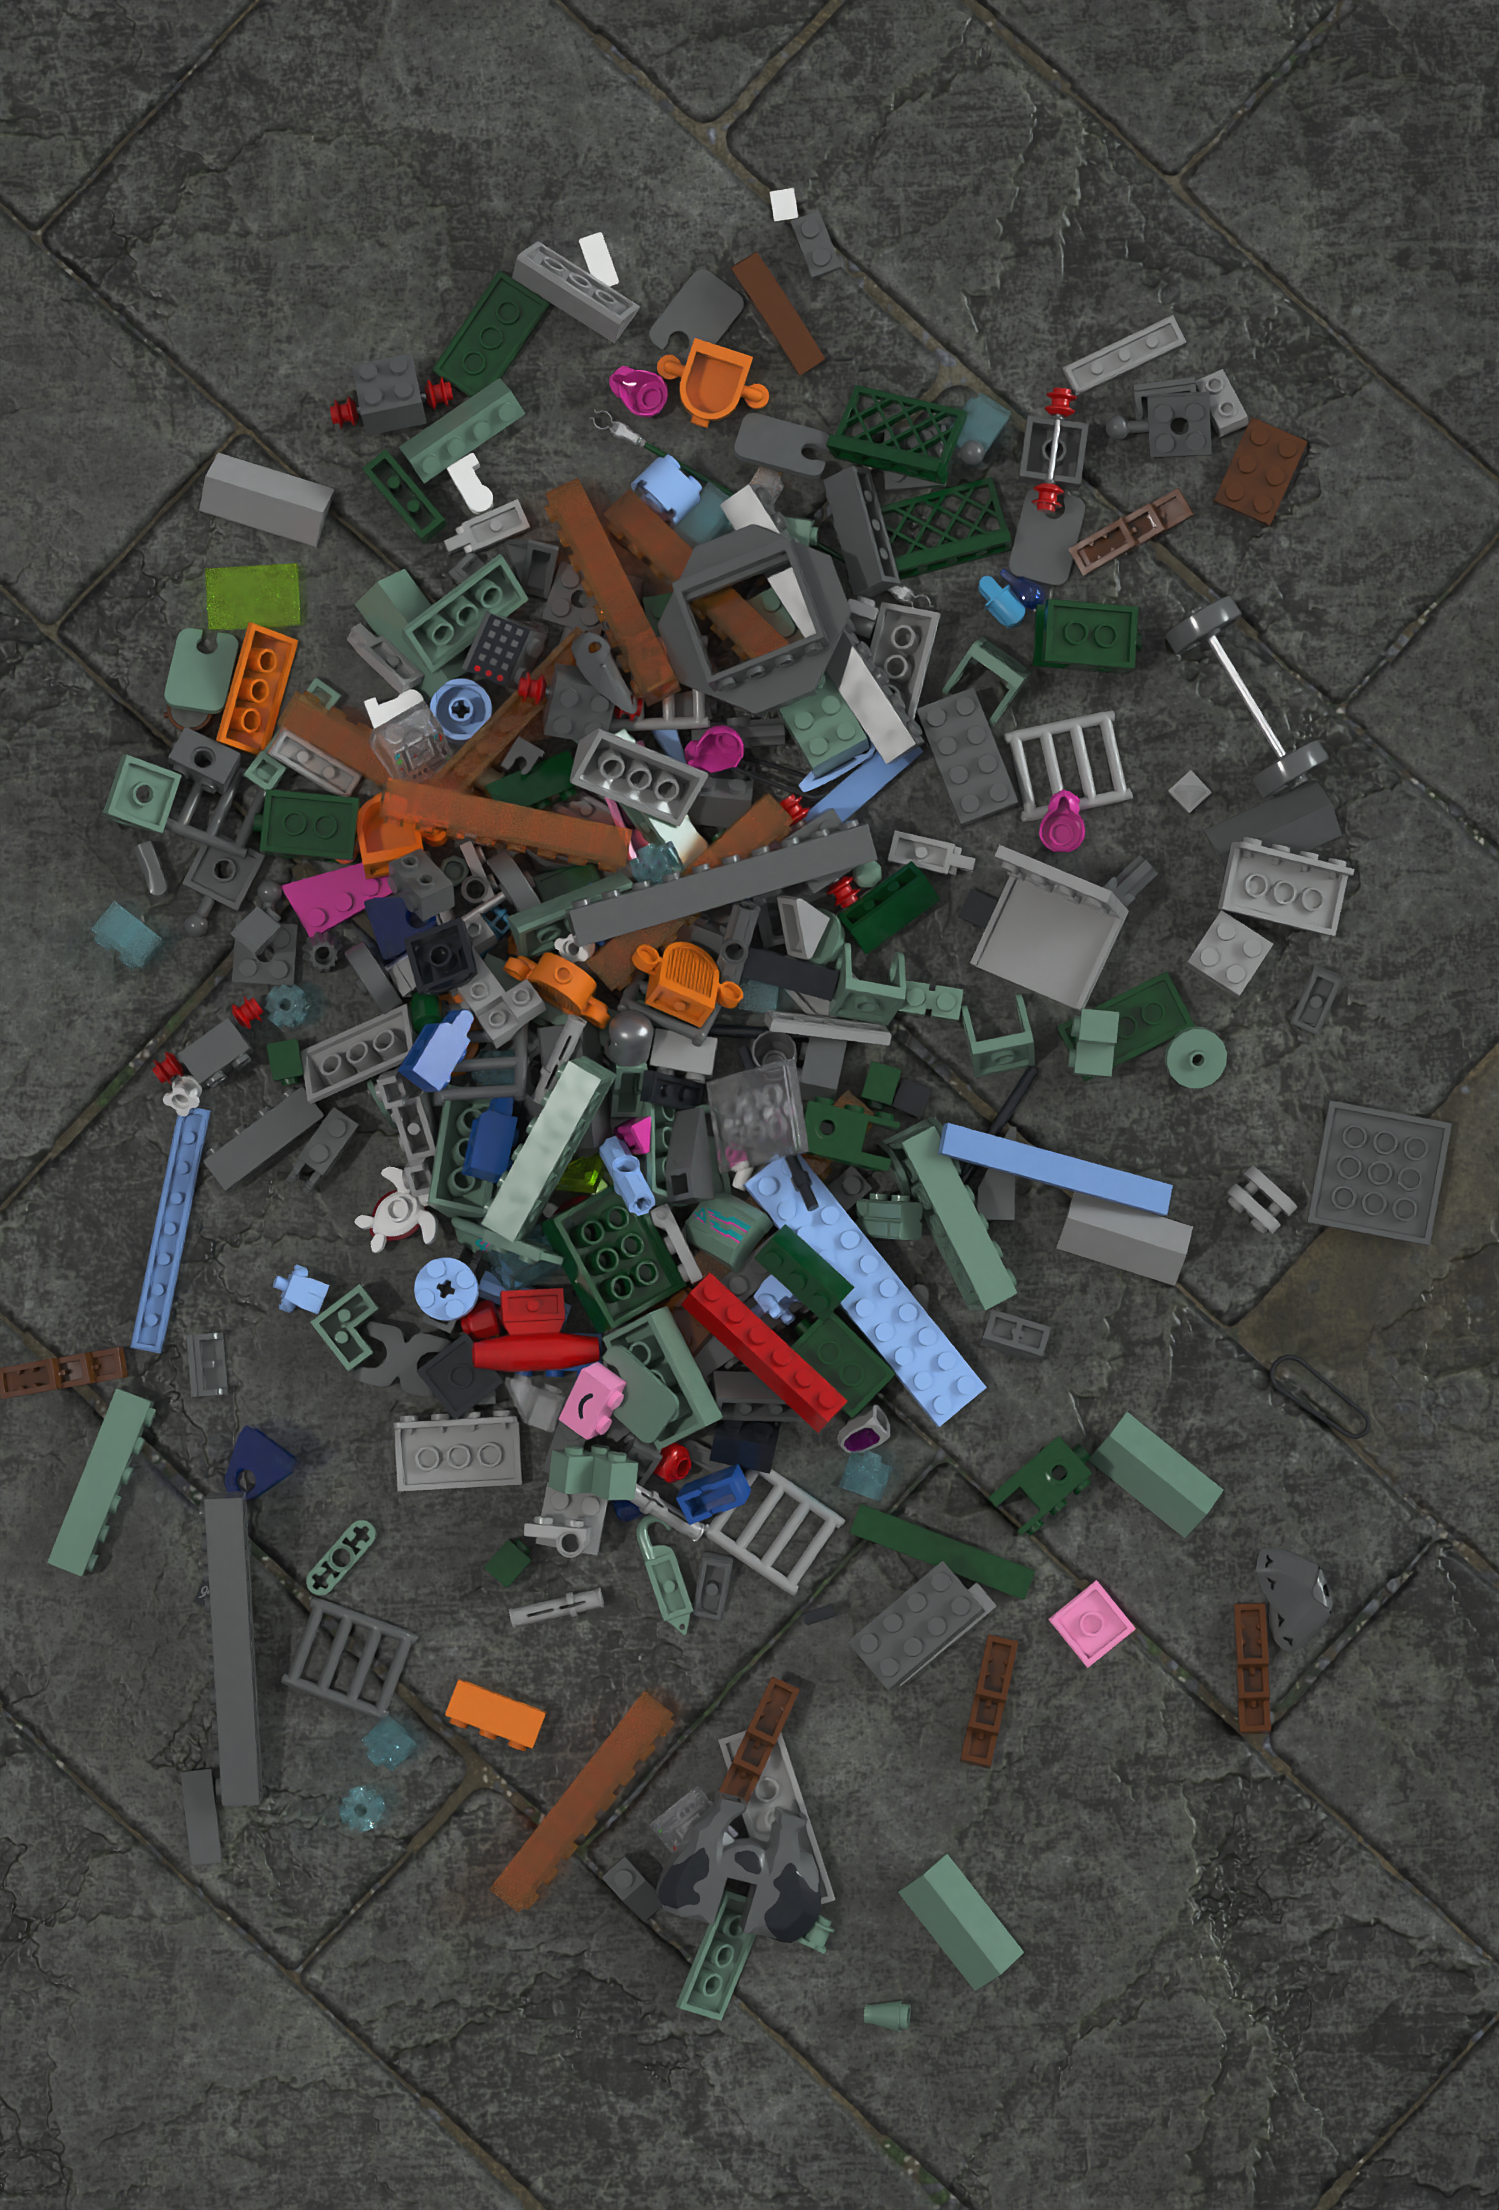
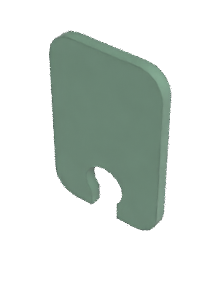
(198, 679)
(646, 1402)

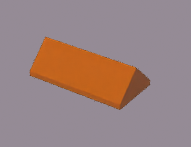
(256, 690)

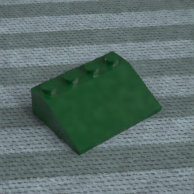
(612, 1258)

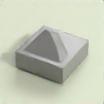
(1189, 792)

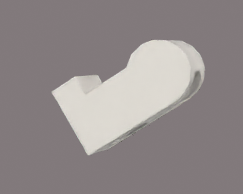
(476, 496)
(384, 712)

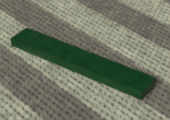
(934, 1548)

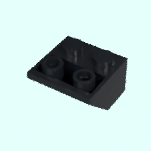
(745, 1443)

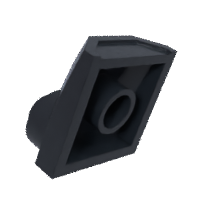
(441, 957)

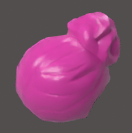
(639, 390)
(716, 750)
(1062, 825)

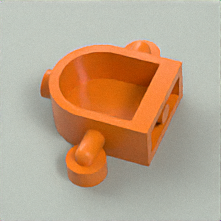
(712, 382)
(385, 843)
(685, 982)
(561, 986)

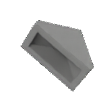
(801, 926)

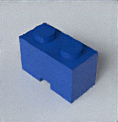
(713, 1494)

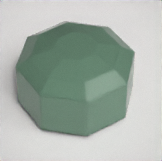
(455, 870)
(867, 875)

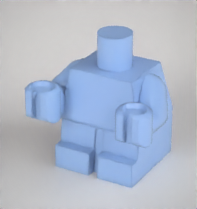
(300, 1291)
(774, 1300)

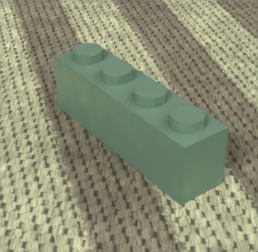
(461, 430)

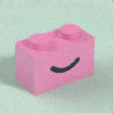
(593, 1401)

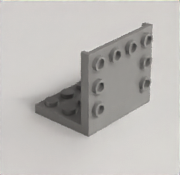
(1049, 930)

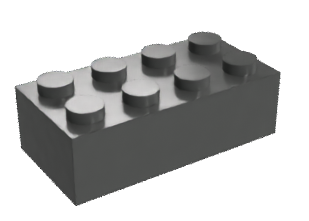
(966, 757)
(916, 1626)

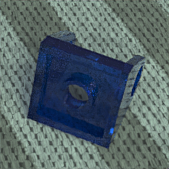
(392, 925)
(261, 1456)

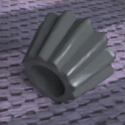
(322, 963)

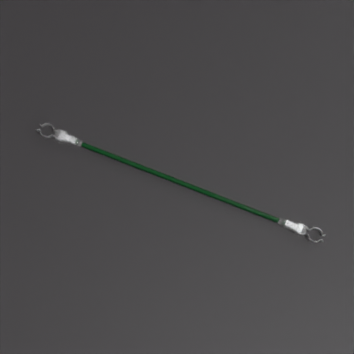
(623, 432)

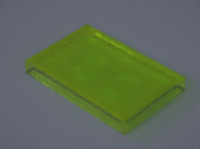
(253, 594)

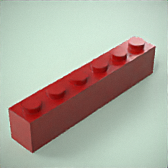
(764, 1352)

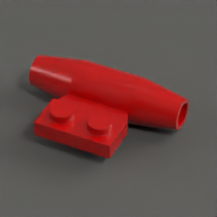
(534, 1336)

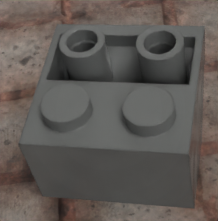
(723, 797)

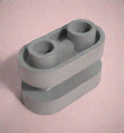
(1262, 1219)

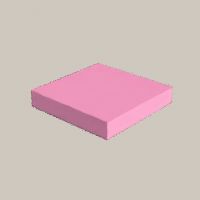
(1091, 1623)

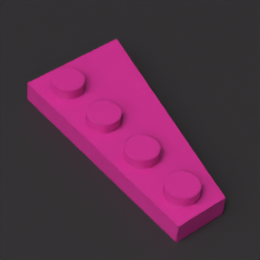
(333, 897)

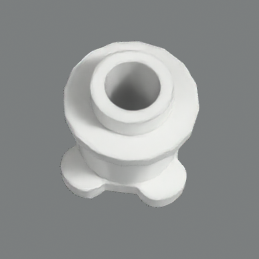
(571, 952)
(184, 1094)

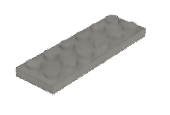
(777, 1788)

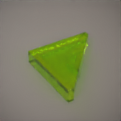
(583, 1175)

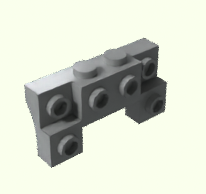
(494, 1009)
(416, 1126)

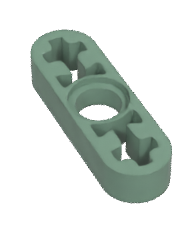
(320, 1570)

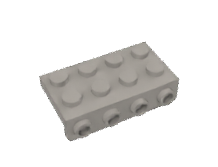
(1284, 886)
(458, 1451)

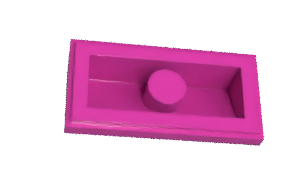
(635, 1134)

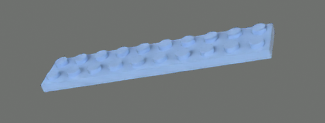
(880, 1301)

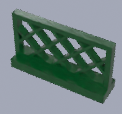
(885, 456)
(956, 551)

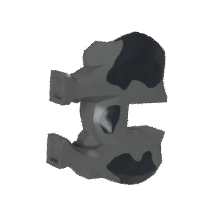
(783, 1879)

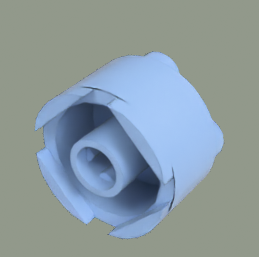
(667, 489)
(450, 698)
(438, 1273)

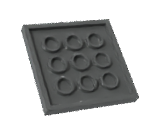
(1379, 1173)

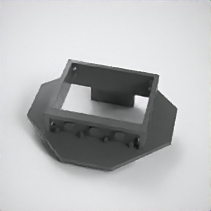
(776, 676)

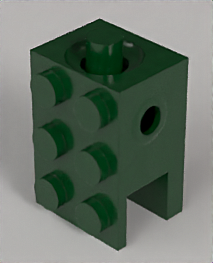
(1086, 636)
(308, 826)
(840, 1133)
(842, 1360)
(1047, 1481)

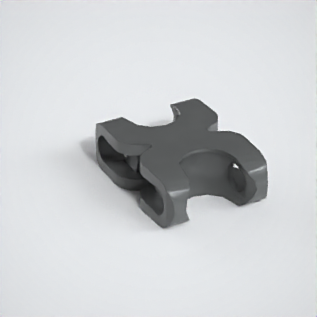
(401, 1359)

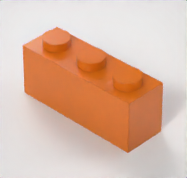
(495, 1715)

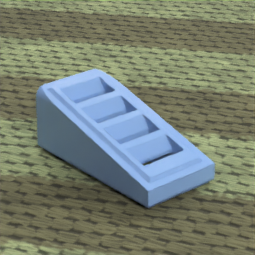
(670, 744)

